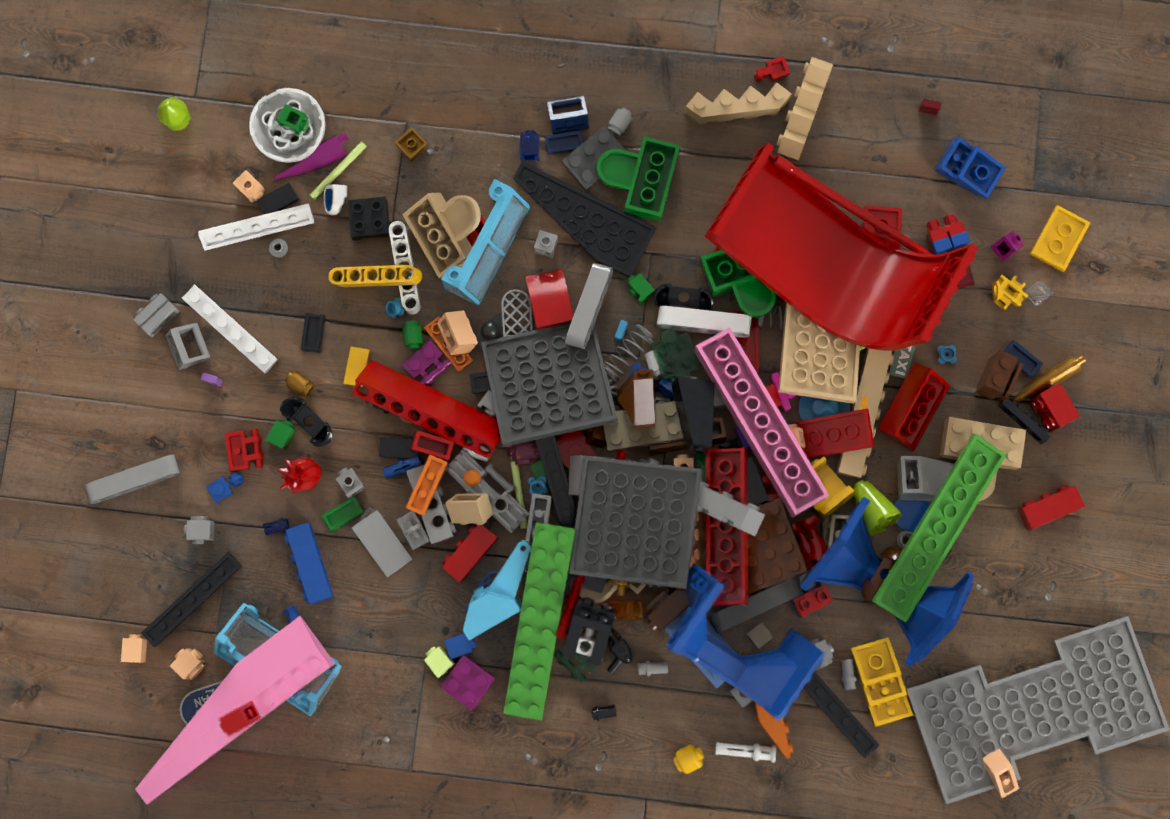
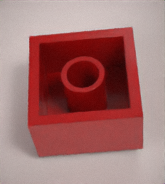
(1054, 408)

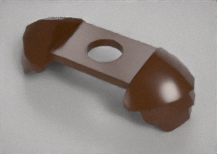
(871, 587)

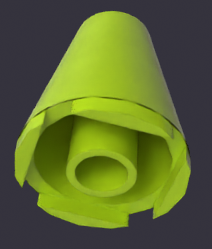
(879, 511)

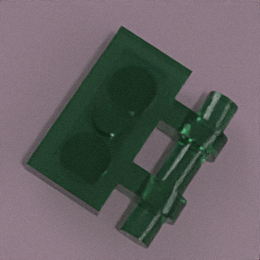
(584, 660)

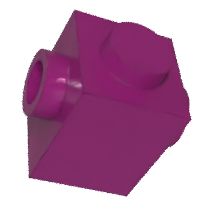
(1007, 245)

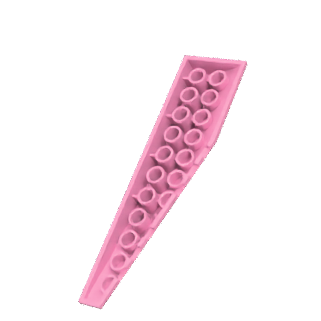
(265, 677)

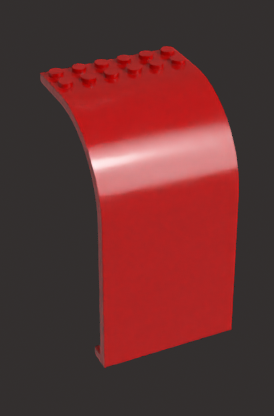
(831, 264)

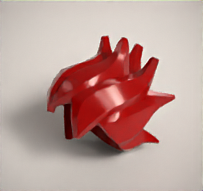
(300, 474)

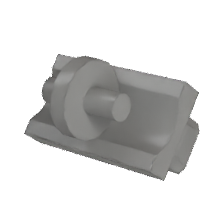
(413, 530)

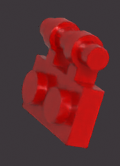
(238, 453)

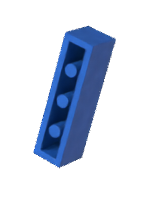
(309, 563)

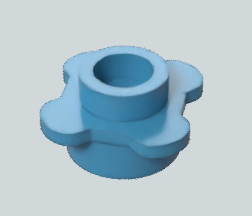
(394, 308)
(951, 350)
(542, 489)

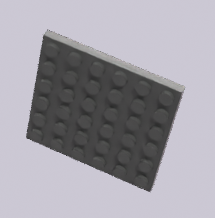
(545, 385)
(635, 522)

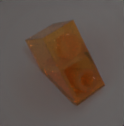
(627, 610)

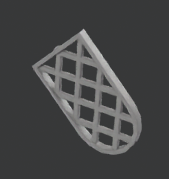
(529, 309)

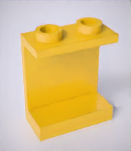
(837, 490)

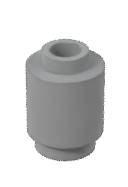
(619, 122)

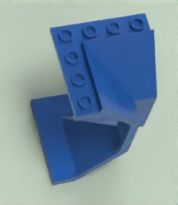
(853, 561)
(766, 677)

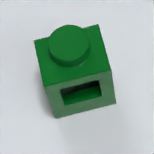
(291, 114)
(640, 288)

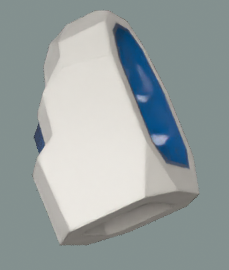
(334, 198)

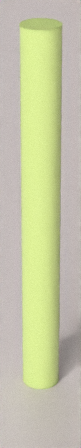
(338, 170)
(518, 490)

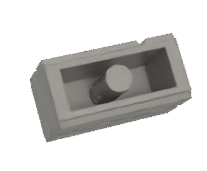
(155, 314)

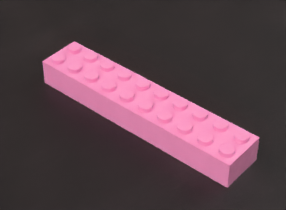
(761, 422)

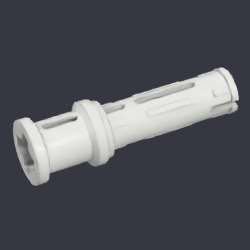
(721, 749)

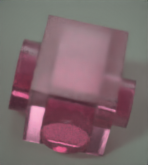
(523, 453)

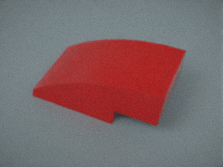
(549, 299)

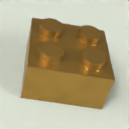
(411, 144)

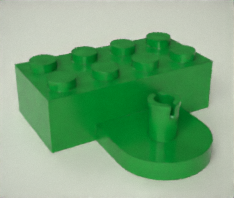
(642, 174)
(726, 275)

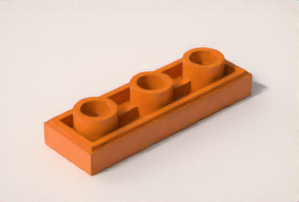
(459, 361)

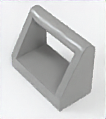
(178, 350)

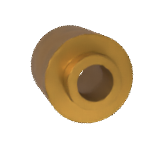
(299, 384)

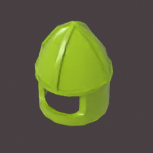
(173, 114)

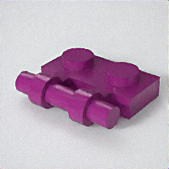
(423, 359)

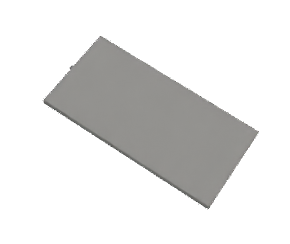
(382, 543)

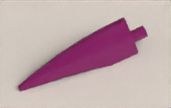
(326, 153)

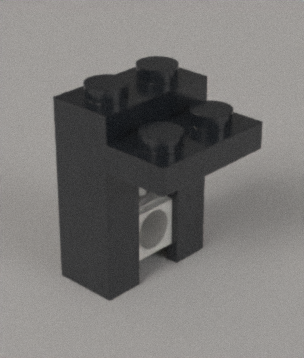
(594, 617)

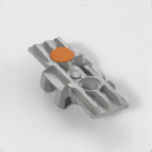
(471, 477)

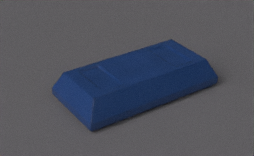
(563, 142)
(1030, 363)

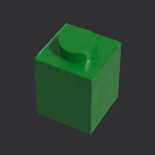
(281, 434)

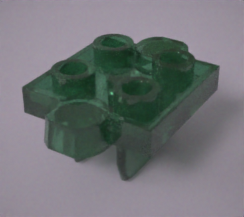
(675, 355)

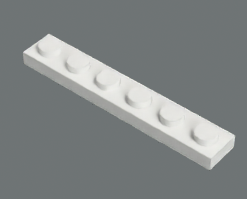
(256, 227)
(230, 329)

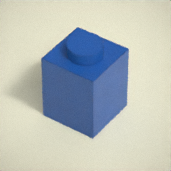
(459, 646)

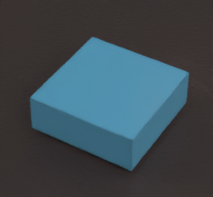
(621, 331)

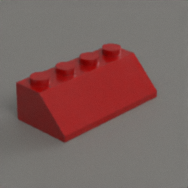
(914, 406)

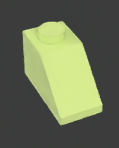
(439, 661)

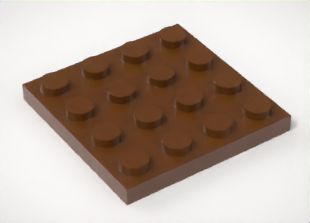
(774, 551)

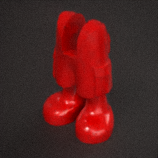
(811, 548)

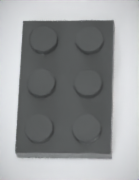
(584, 159)

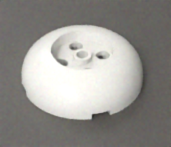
(264, 124)

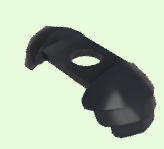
(698, 298)
(296, 409)

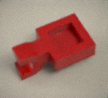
(774, 68)

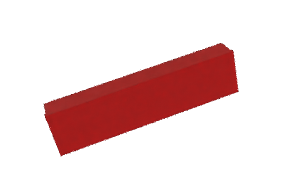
(430, 405)
(725, 543)

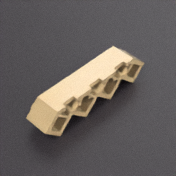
(727, 107)
(805, 107)

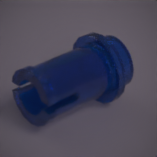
(276, 526)

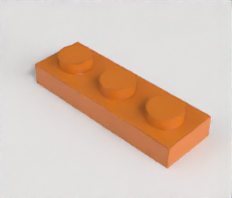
(426, 485)

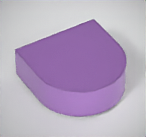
(211, 379)

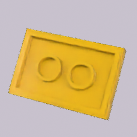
(1060, 238)

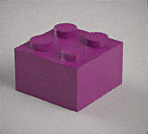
(468, 682)

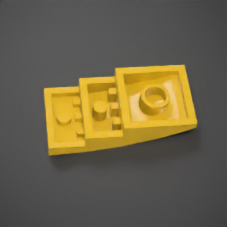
(881, 682)

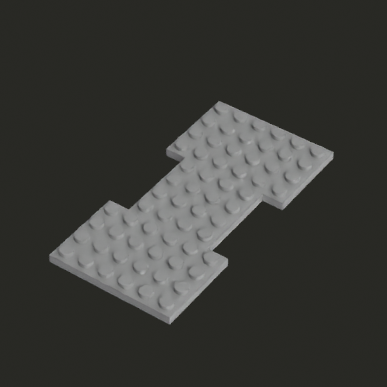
(1091, 691)

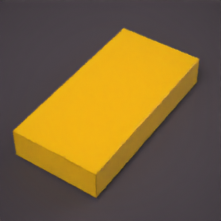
(357, 361)

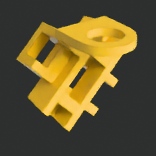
(1002, 292)

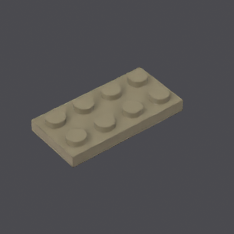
(624, 436)

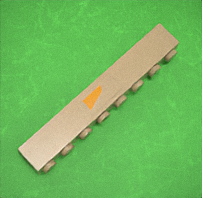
(869, 395)

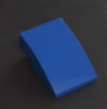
(970, 167)

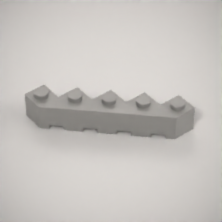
(725, 508)

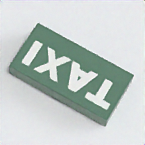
(901, 362)

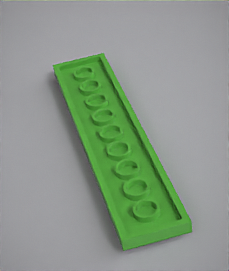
(939, 528)
(539, 621)

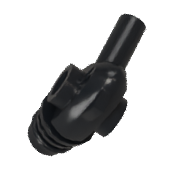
(620, 651)

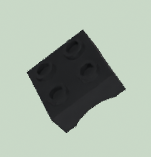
(368, 218)

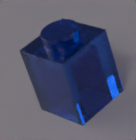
(529, 145)

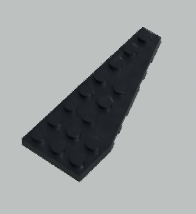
(598, 227)

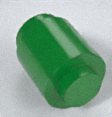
(412, 335)

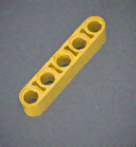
(383, 276)

